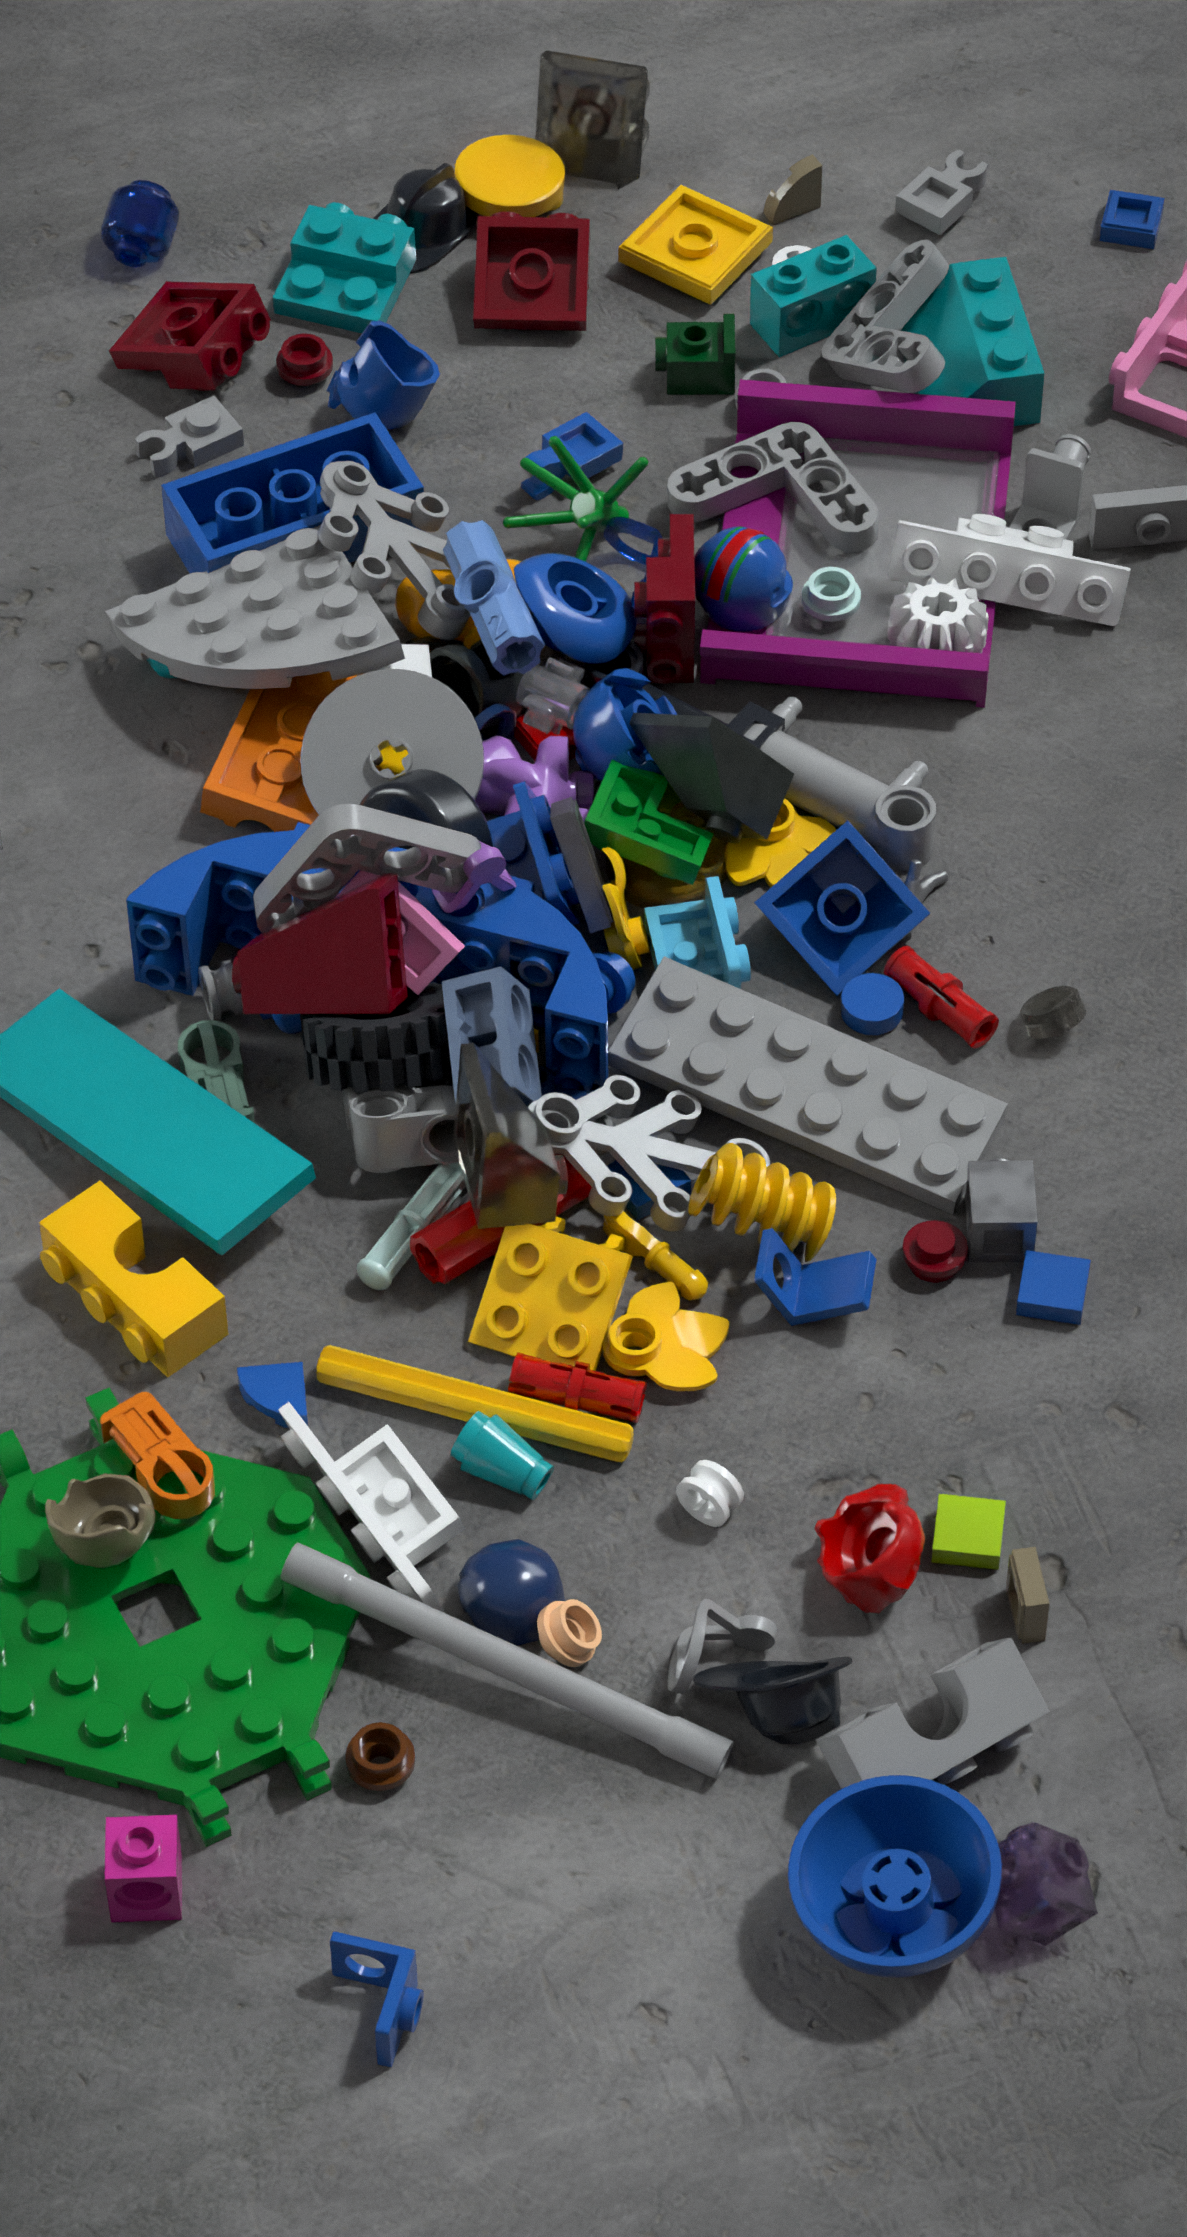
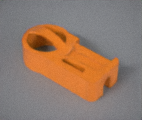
(156, 1448)

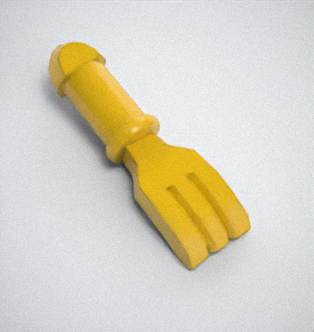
(657, 1256)

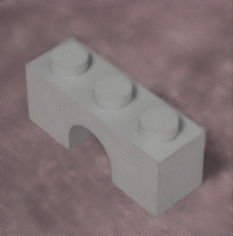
(985, 1702)

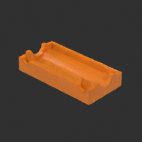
(260, 760)

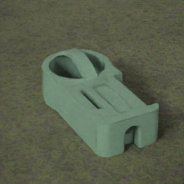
(218, 1077)

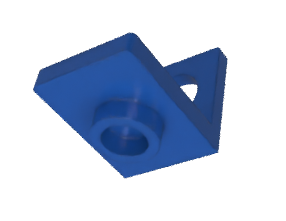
(816, 1288)
(399, 1975)

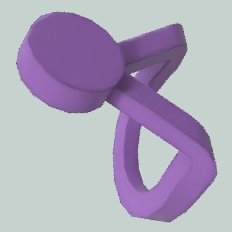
(481, 867)

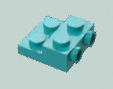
(345, 268)

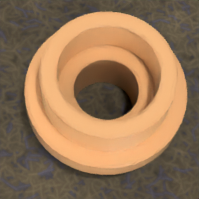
(569, 1632)

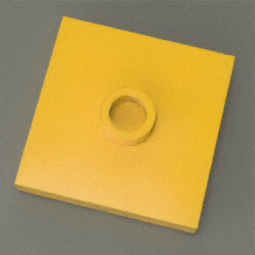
(695, 244)

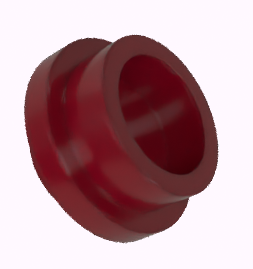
(304, 360)
(935, 1250)

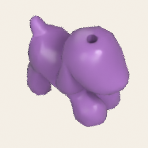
(545, 776)

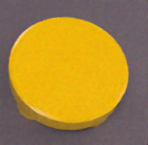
(511, 176)

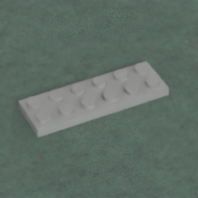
(807, 1084)

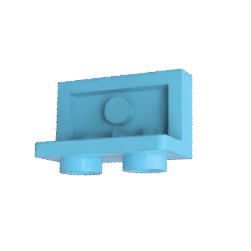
(700, 935)

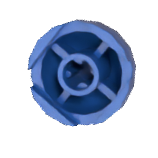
(603, 724)

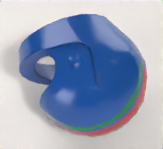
(742, 579)

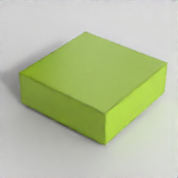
(968, 1531)

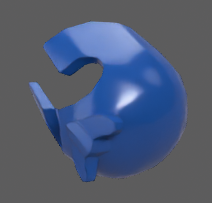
(384, 377)

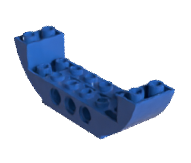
(209, 900)

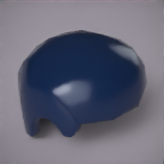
(507, 1589)

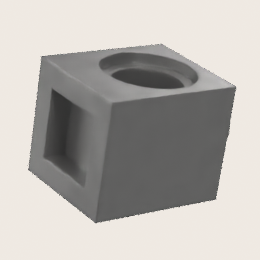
(1000, 1210)

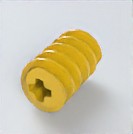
(765, 1197)

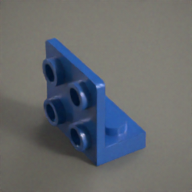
(532, 851)

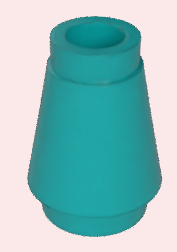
(500, 1456)

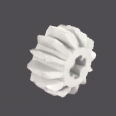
(938, 618)

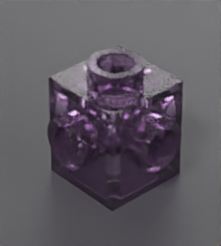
(1043, 1884)

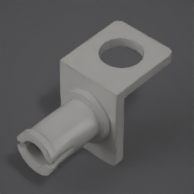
(1054, 486)

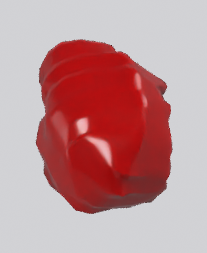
(871, 1547)

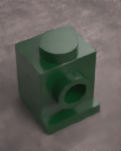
(698, 357)

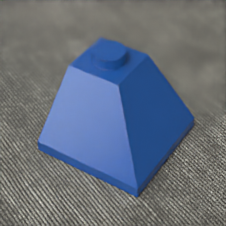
(842, 907)

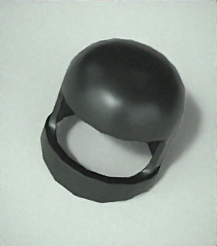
(476, 679)

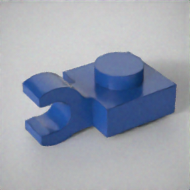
(587, 442)

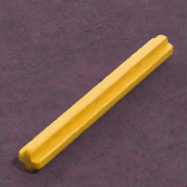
(463, 1399)

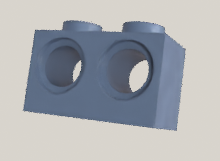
(497, 1017)

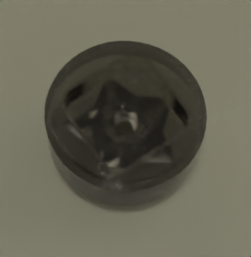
(1052, 1012)

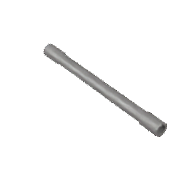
(668, 1734)

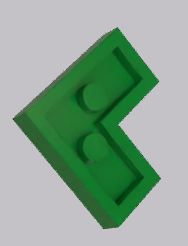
(628, 821)

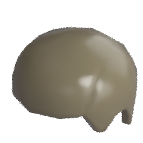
(101, 1520)

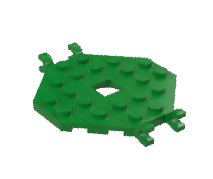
(198, 1701)

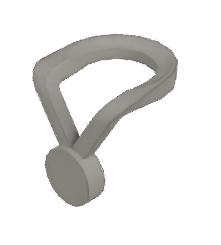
(746, 1631)

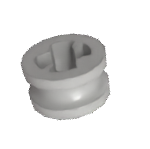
(219, 991)

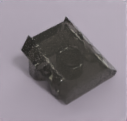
(593, 115)

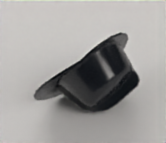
(436, 210)
(783, 1698)

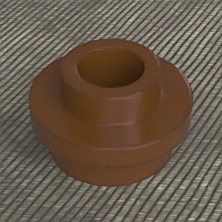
(376, 1741)

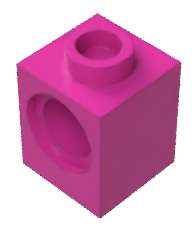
(143, 1868)

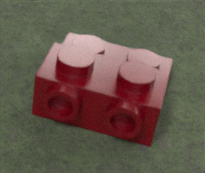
(532, 272)
(194, 333)
(668, 606)

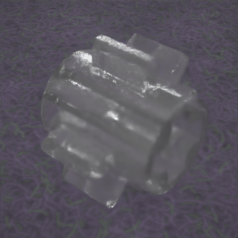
(551, 695)

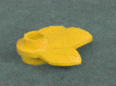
(787, 845)
(626, 935)
(672, 1340)

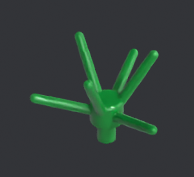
(588, 506)

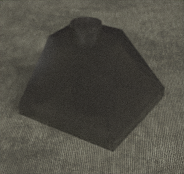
(503, 1149)

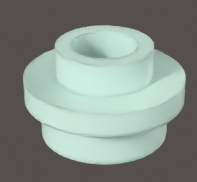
(831, 594)

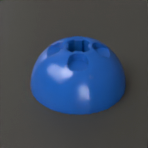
(888, 1845)

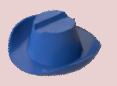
(576, 607)

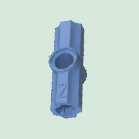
(492, 597)

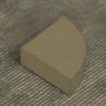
(798, 193)

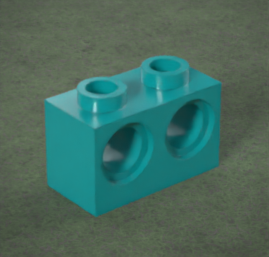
(809, 294)

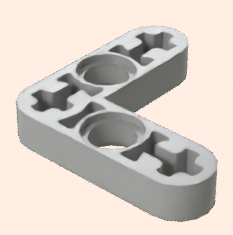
(869, 339)
(710, 490)
(359, 839)

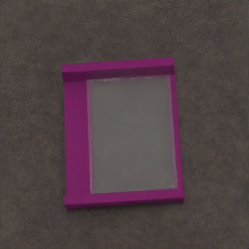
(919, 464)

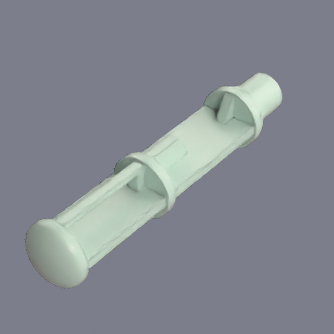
(423, 1209)

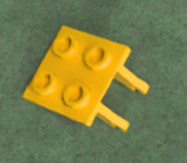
(551, 1294)

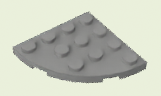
(261, 620)

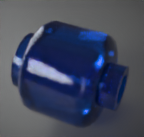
(140, 222)

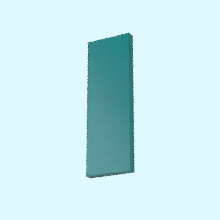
(146, 1123)

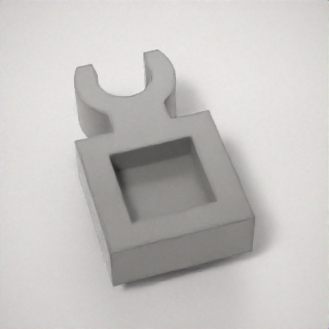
(941, 198)
(192, 433)

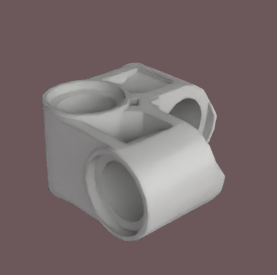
(399, 1127)

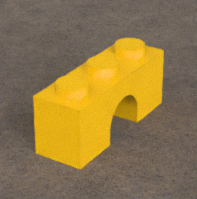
(161, 1314)

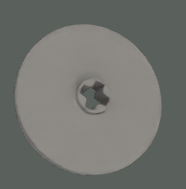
(382, 711)

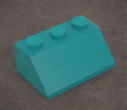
(983, 338)

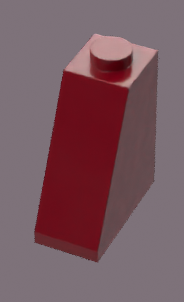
(329, 958)

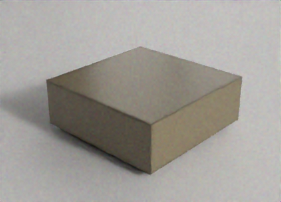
(1027, 1595)

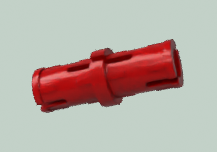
(965, 1017)
(577, 1387)

